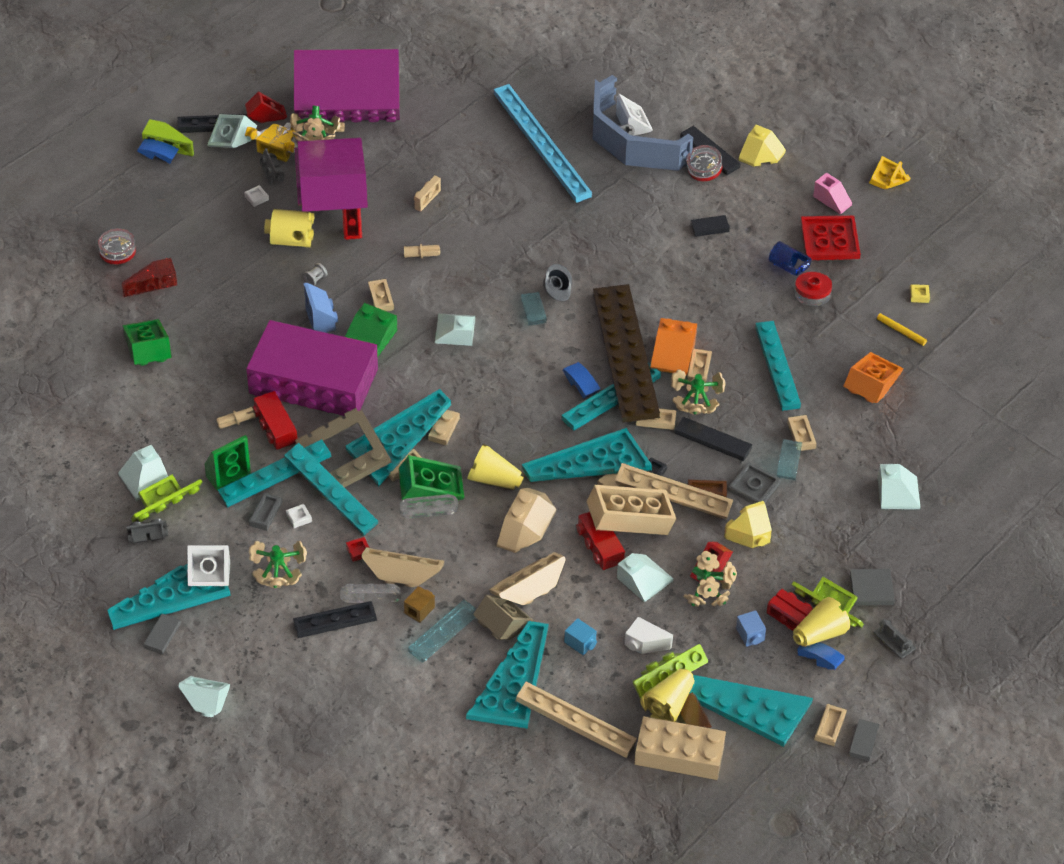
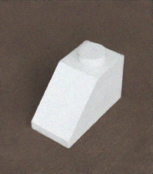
(647, 637)

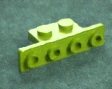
(162, 493)
(829, 589)
(657, 672)

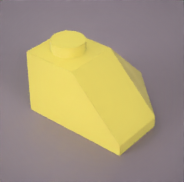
(761, 147)
(751, 527)

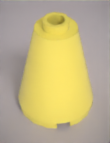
(494, 470)
(822, 623)
(668, 696)

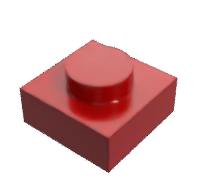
(356, 548)

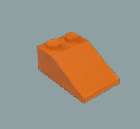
(674, 346)
(872, 377)

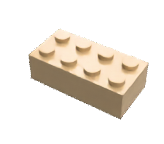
(631, 509)
(680, 748)

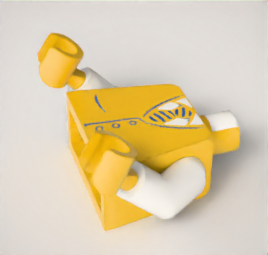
(276, 139)

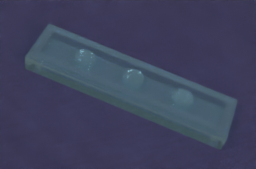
(442, 631)

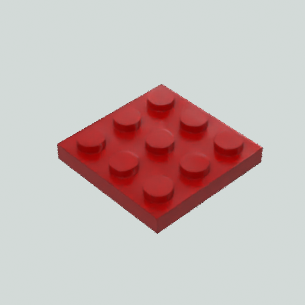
(830, 237)

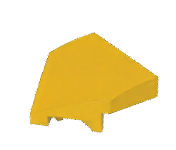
(888, 174)

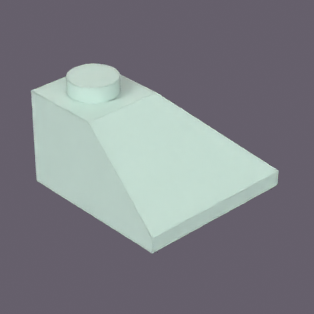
(230, 131)
(455, 329)
(142, 470)
(897, 487)
(642, 576)
(205, 694)

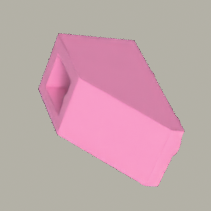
(831, 193)

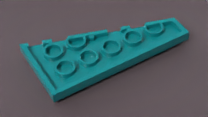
(589, 458)
(521, 665)
(755, 708)

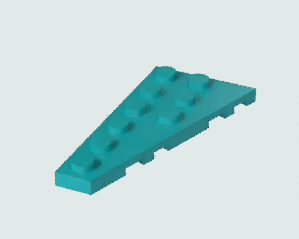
(402, 432)
(164, 597)

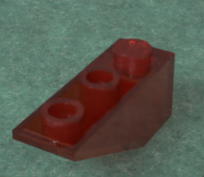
(153, 277)

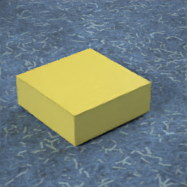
(919, 293)

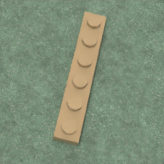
(677, 491)
(576, 719)

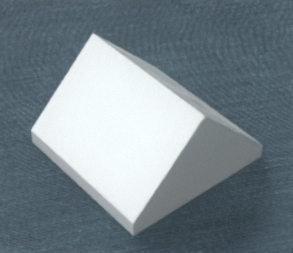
(633, 115)
(208, 565)

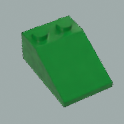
(373, 326)
(147, 342)
(228, 463)
(429, 478)

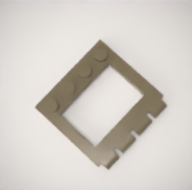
(360, 466)

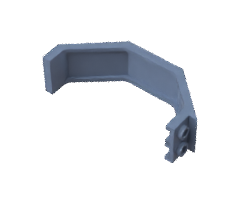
(634, 149)

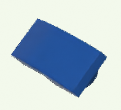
(162, 150)
(582, 379)
(824, 655)

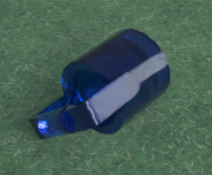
(787, 257)

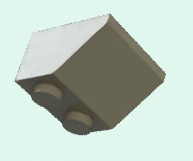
(501, 617)

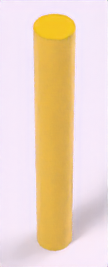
(903, 330)

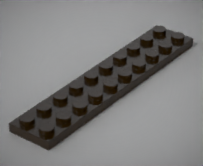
(626, 353)

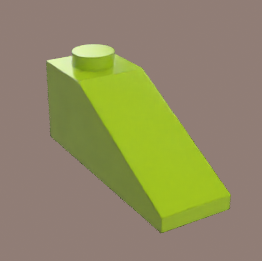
(165, 133)

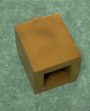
(419, 604)

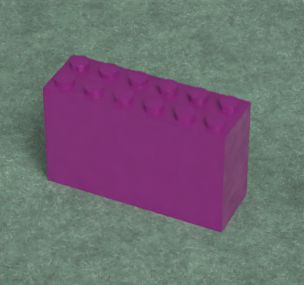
(348, 84)
(331, 174)
(312, 368)

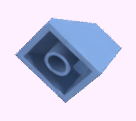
(319, 309)

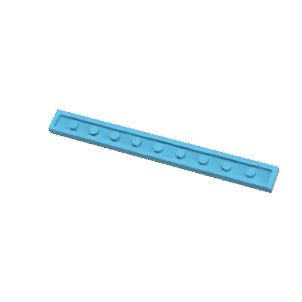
(542, 143)

